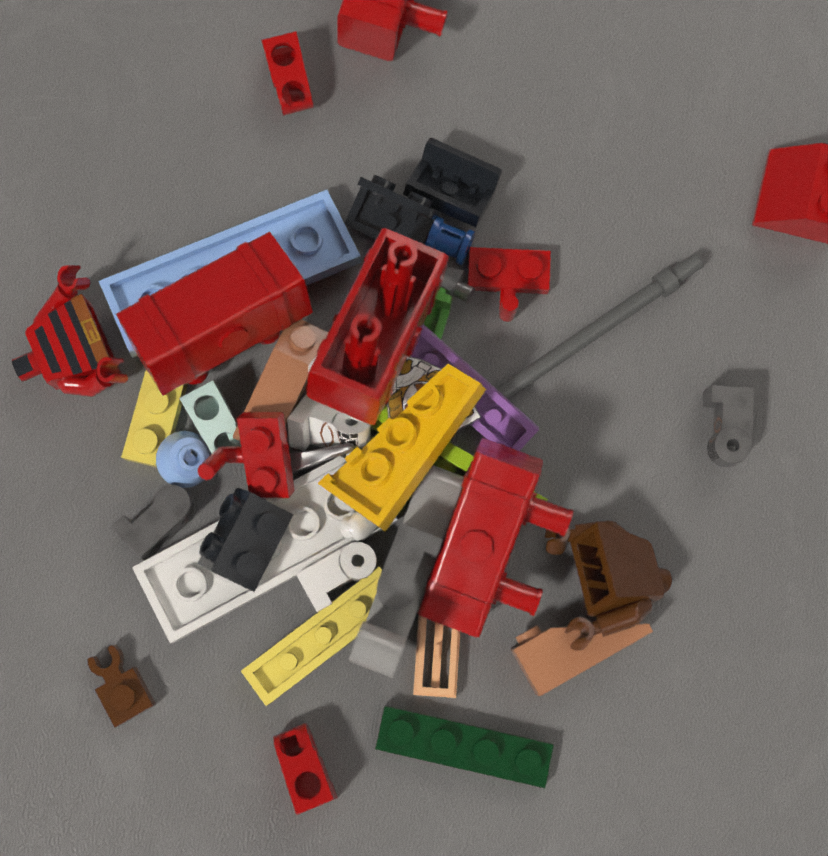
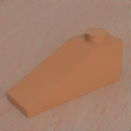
(286, 371)
(550, 660)

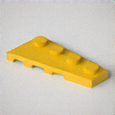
(395, 461)

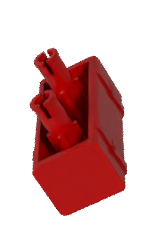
(377, 25)
(216, 313)
(377, 326)
(481, 536)

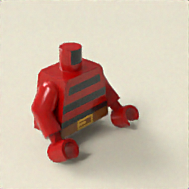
(69, 342)

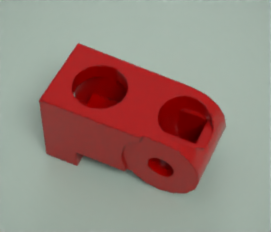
(288, 73)
(303, 769)

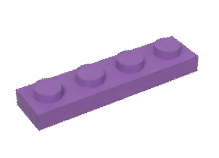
(499, 417)

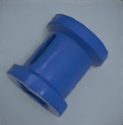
(450, 240)

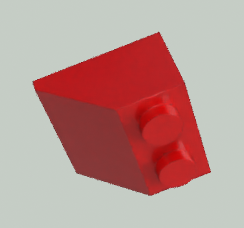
(795, 192)

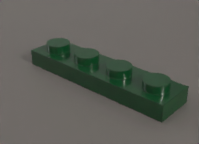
(464, 746)

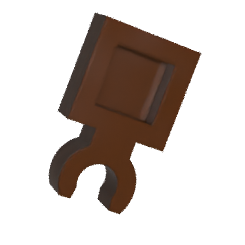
(124, 692)

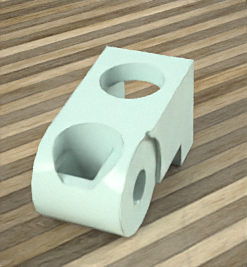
(211, 416)

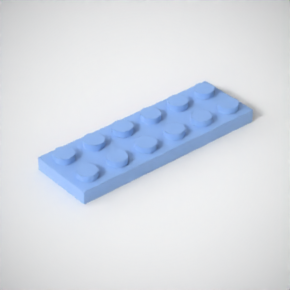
(306, 230)

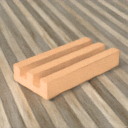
(434, 690)

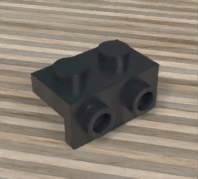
(454, 182)
(380, 208)
(244, 538)

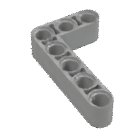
(386, 630)

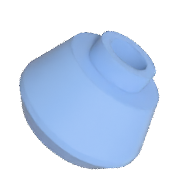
(177, 449)

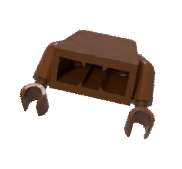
(615, 576)

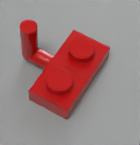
(509, 273)
(263, 453)

